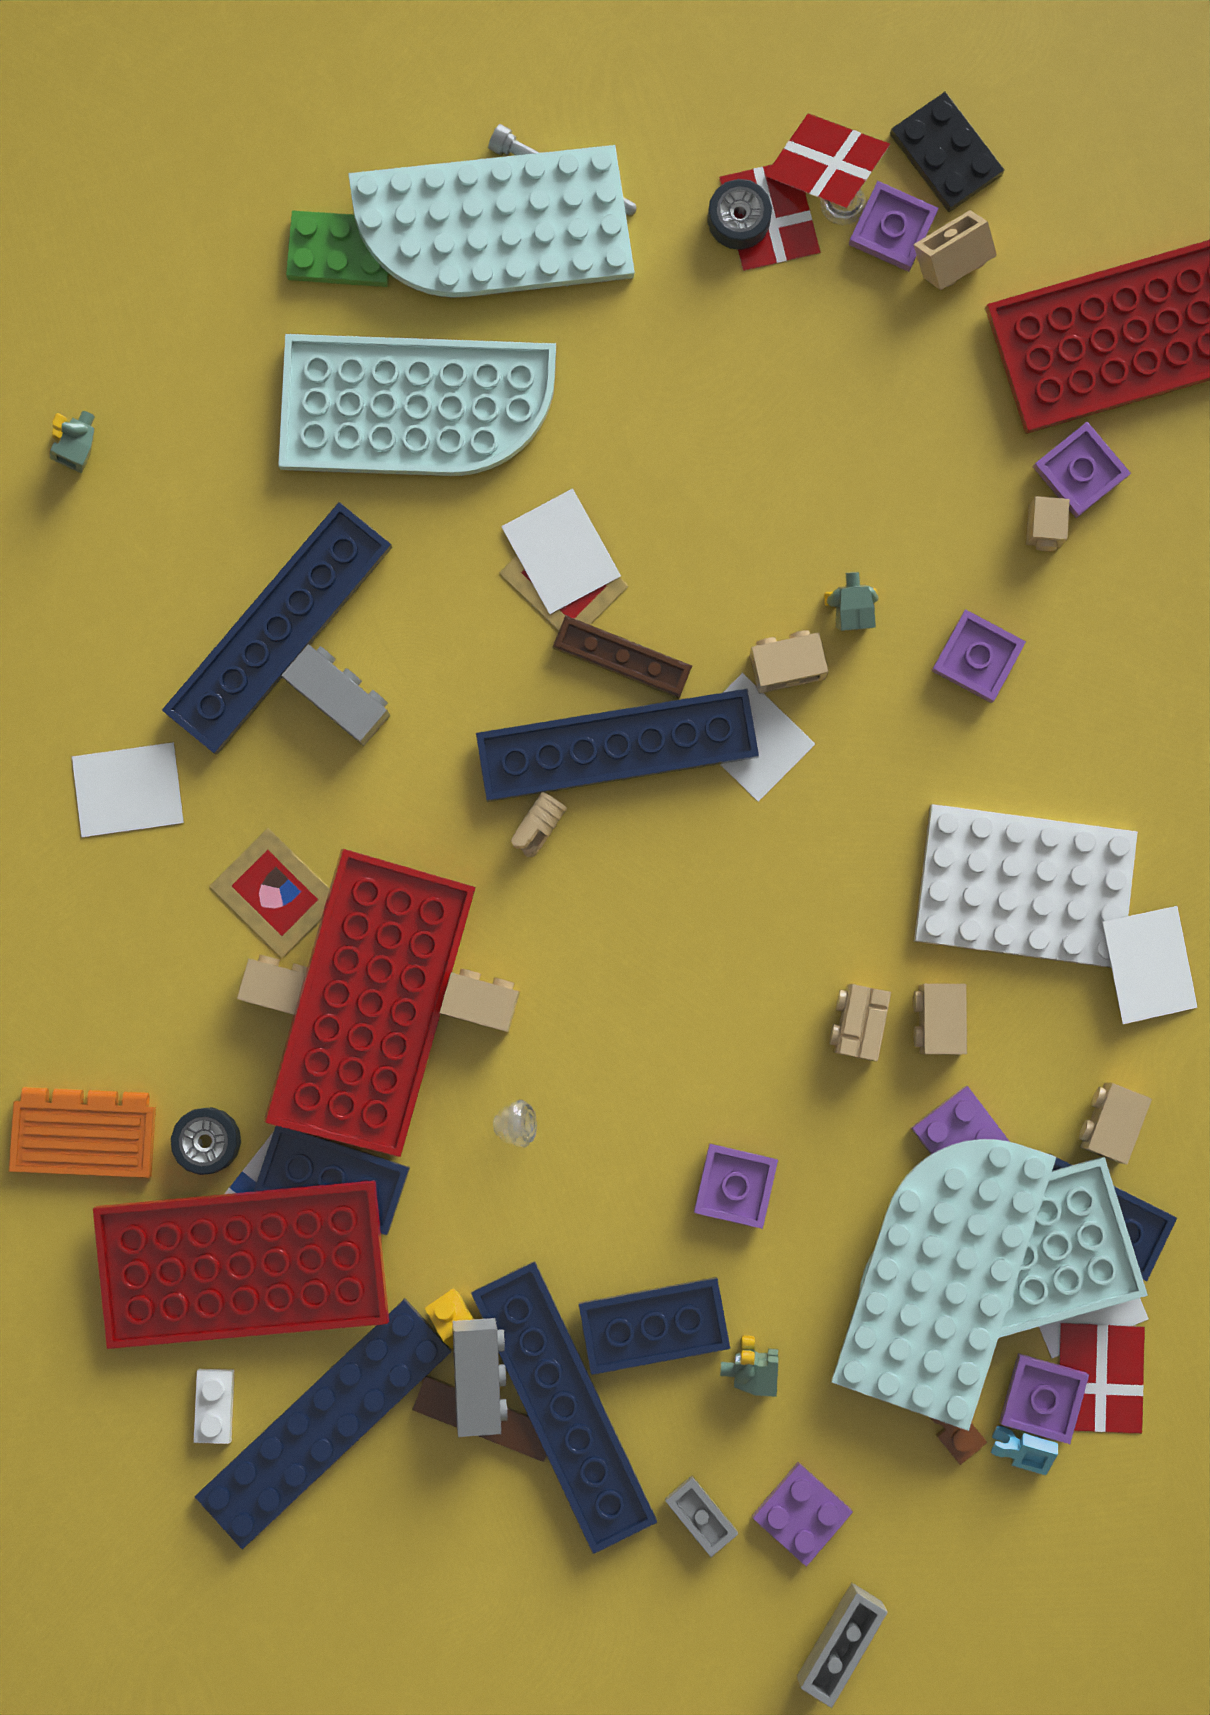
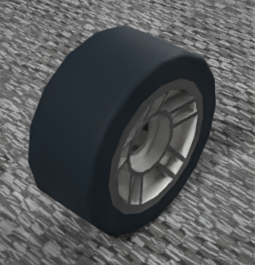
(747, 199)
(188, 1147)

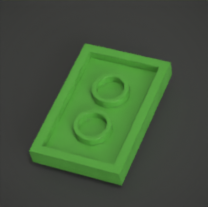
(330, 251)

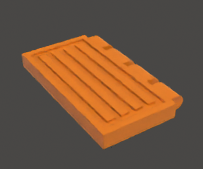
(82, 1137)

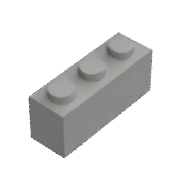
(337, 693)
(478, 1377)
(841, 1645)

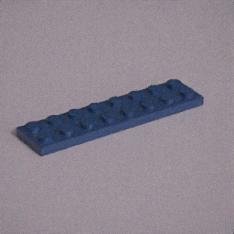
(277, 628)
(617, 745)
(565, 1408)
(323, 1424)

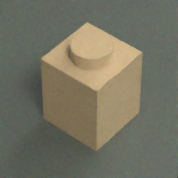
(1047, 523)

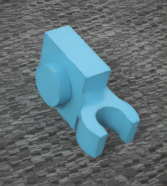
(1026, 1453)

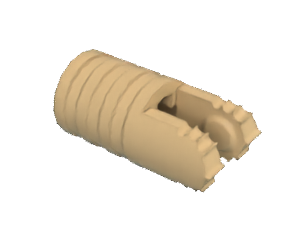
(538, 824)

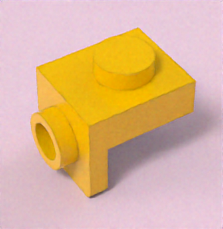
(445, 1310)

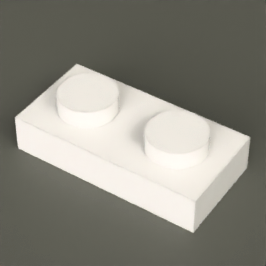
(214, 1406)

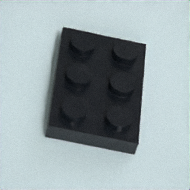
(946, 151)

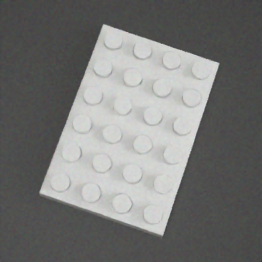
(1023, 884)

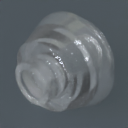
(841, 215)
(516, 1124)

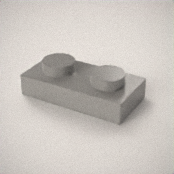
(701, 1516)

